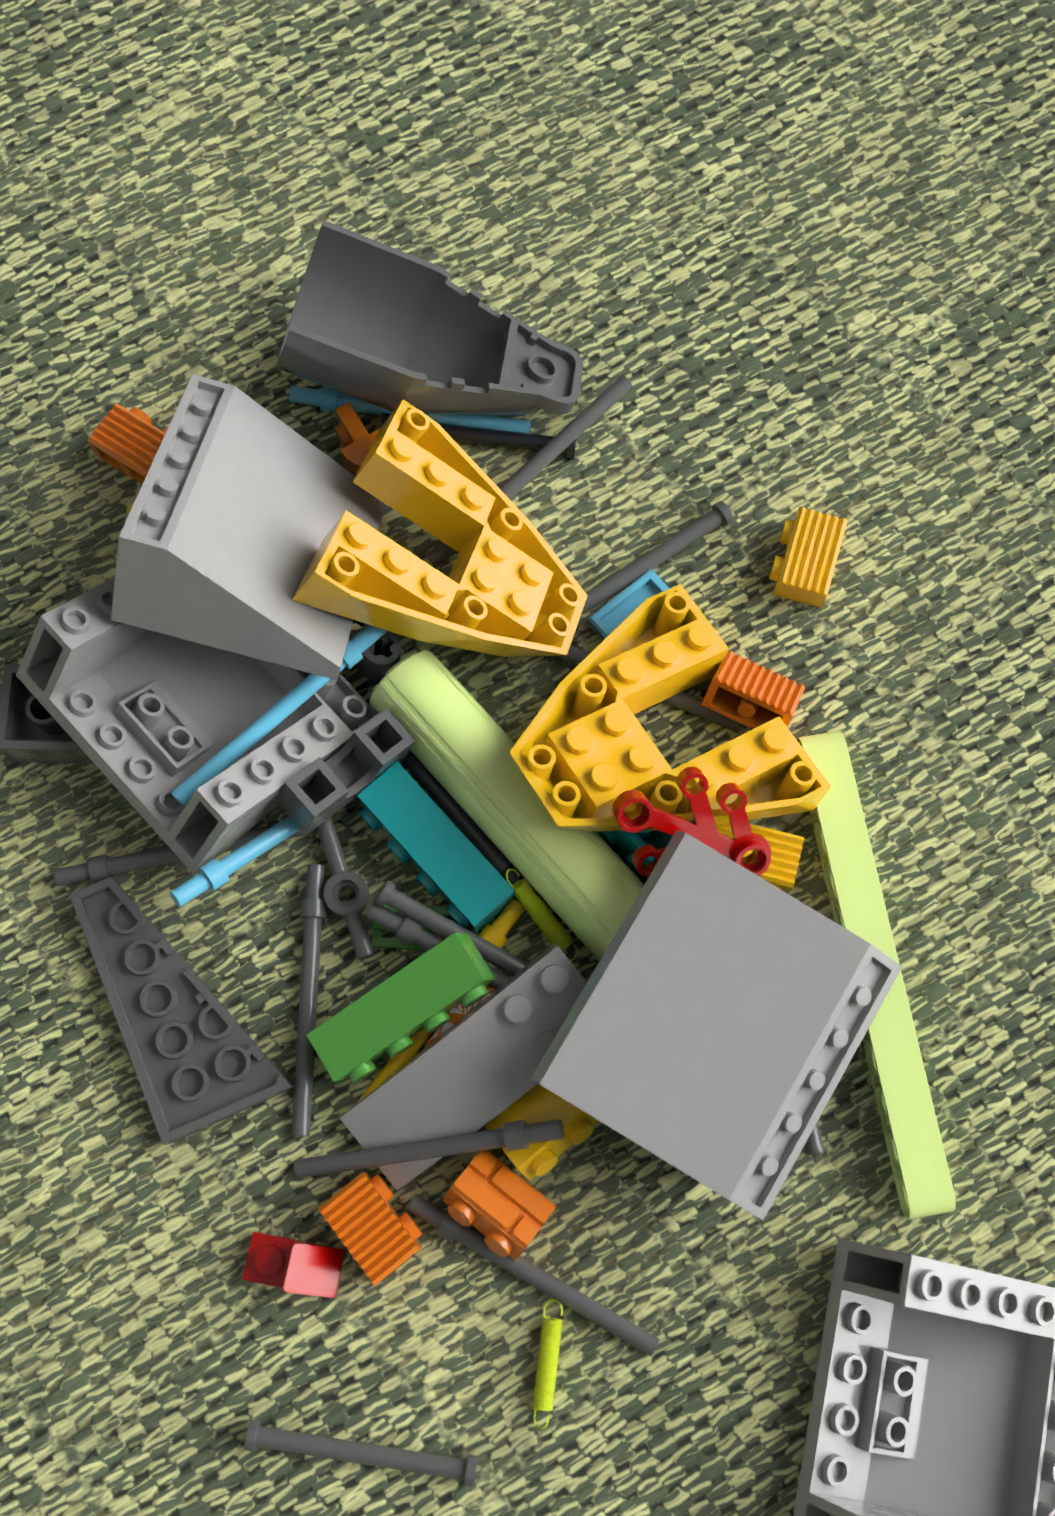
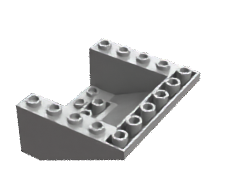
(231, 532)
(164, 706)
(718, 1023)
(930, 1392)

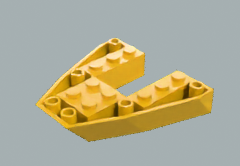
(506, 584)
(593, 748)

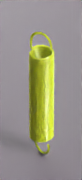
(541, 913)
(547, 1364)

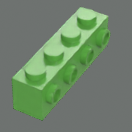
(402, 1007)

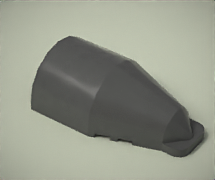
(401, 330)

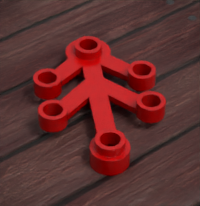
(704, 827)

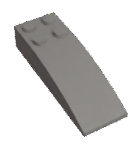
(472, 1066)

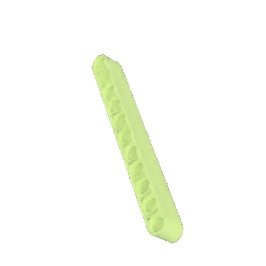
(891, 1039)

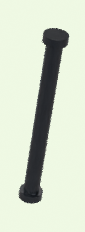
(498, 437)

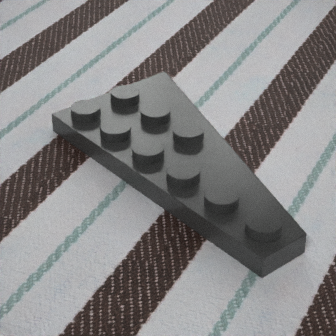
(179, 1036)

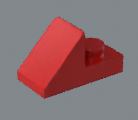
(294, 1265)

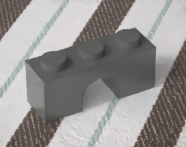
(330, 785)

